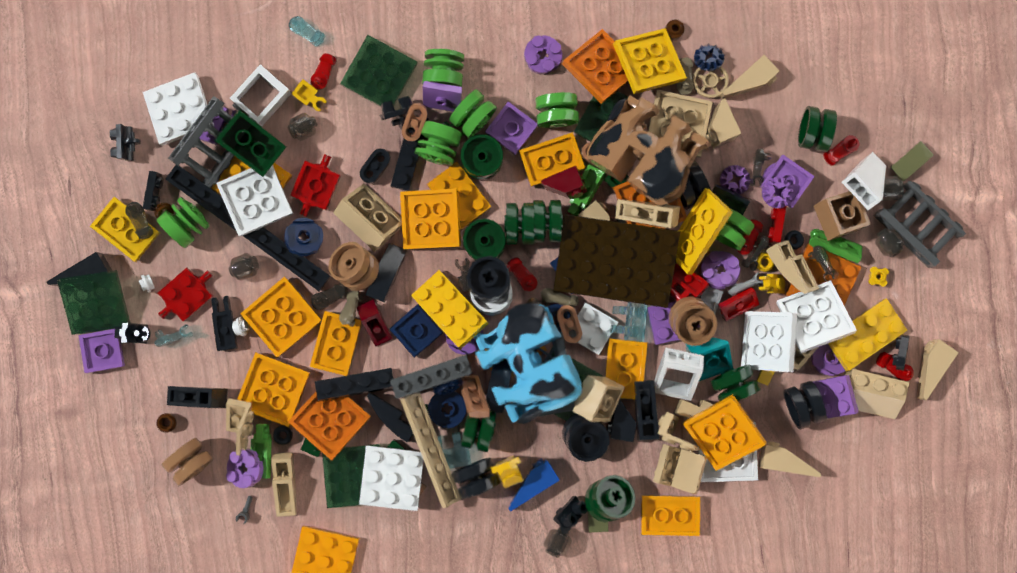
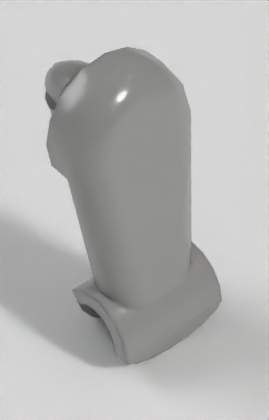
(737, 288)

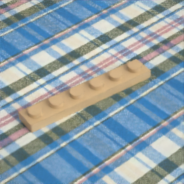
(430, 449)

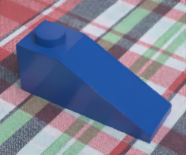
(536, 481)

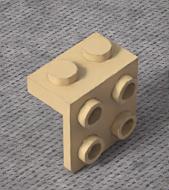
(239, 420)
(668, 424)
(679, 469)

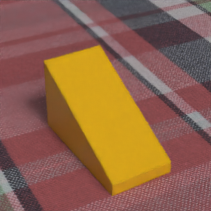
(765, 377)

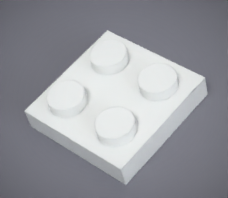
(594, 328)

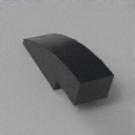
(388, 270)
(391, 417)

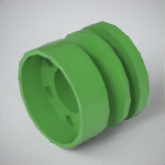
(444, 67)
(439, 140)
(183, 222)

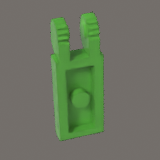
(838, 246)

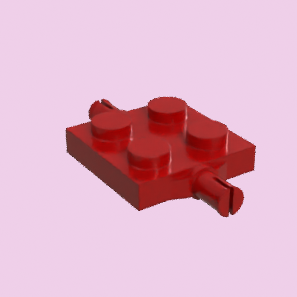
(315, 185)
(185, 294)

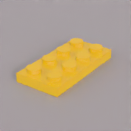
(700, 230)
(449, 309)
(874, 331)

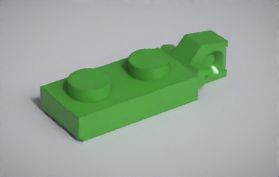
(592, 178)
(262, 445)

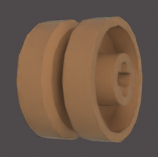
(353, 266)
(692, 321)
(187, 461)

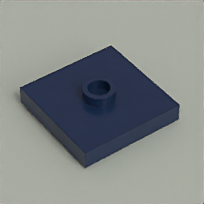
(416, 330)

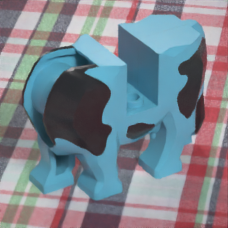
(538, 386)

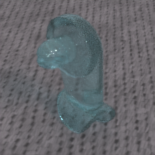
(305, 30)
(163, 340)

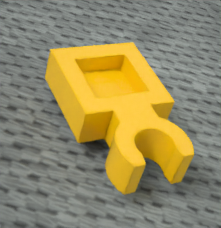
(306, 94)
(773, 283)

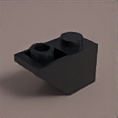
(622, 424)

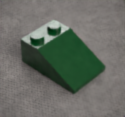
(250, 143)

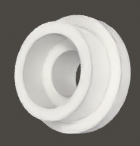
(146, 283)
(240, 327)

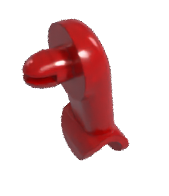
(321, 76)
(841, 150)
(751, 239)
(522, 274)
(886, 360)

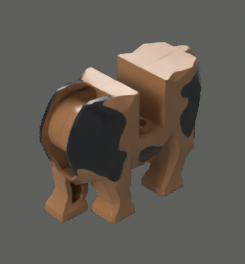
(663, 160)

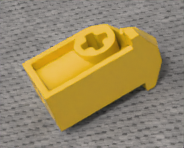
(508, 471)

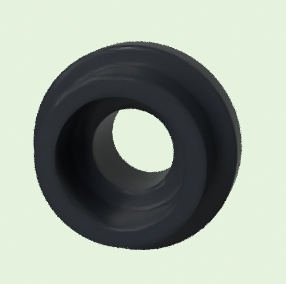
(799, 237)
(276, 435)

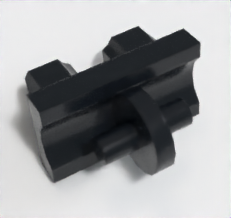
(389, 111)
(125, 142)
(133, 333)
(570, 514)

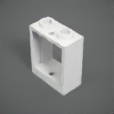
(283, 94)
(673, 359)

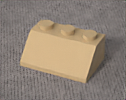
(368, 217)
(878, 393)

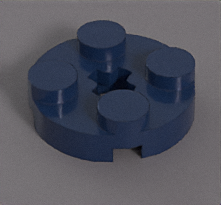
(311, 230)
(441, 418)

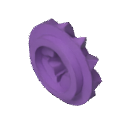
(738, 171)
(768, 191)

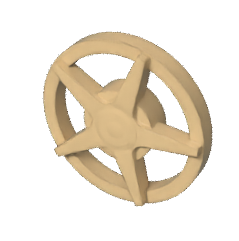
(710, 81)

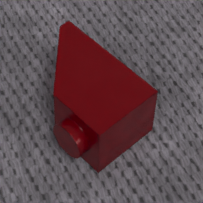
(566, 183)
(374, 322)

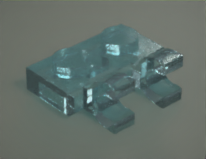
(635, 321)
(457, 455)

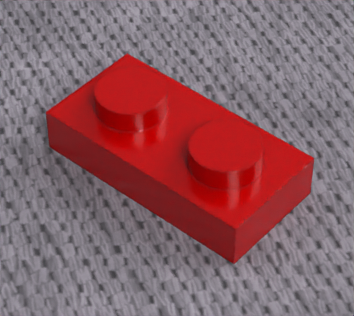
(775, 232)
(738, 304)

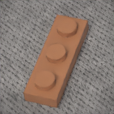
(474, 397)

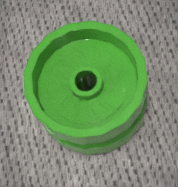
(557, 110)
(472, 113)
(734, 229)

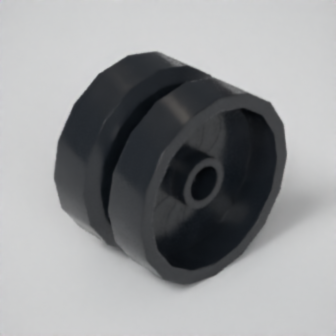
(696, 184)
(483, 269)
(805, 405)
(585, 438)
(476, 480)

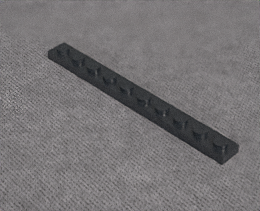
(261, 237)

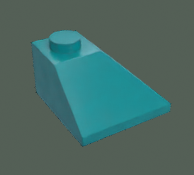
(716, 357)

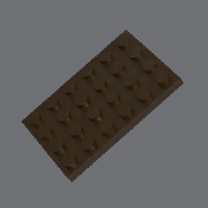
(616, 260)

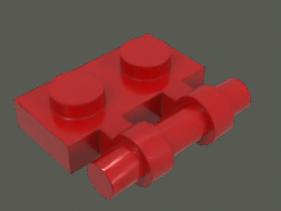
(691, 283)

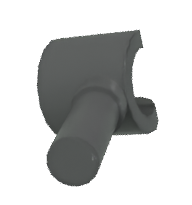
(245, 510)

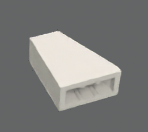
(867, 181)

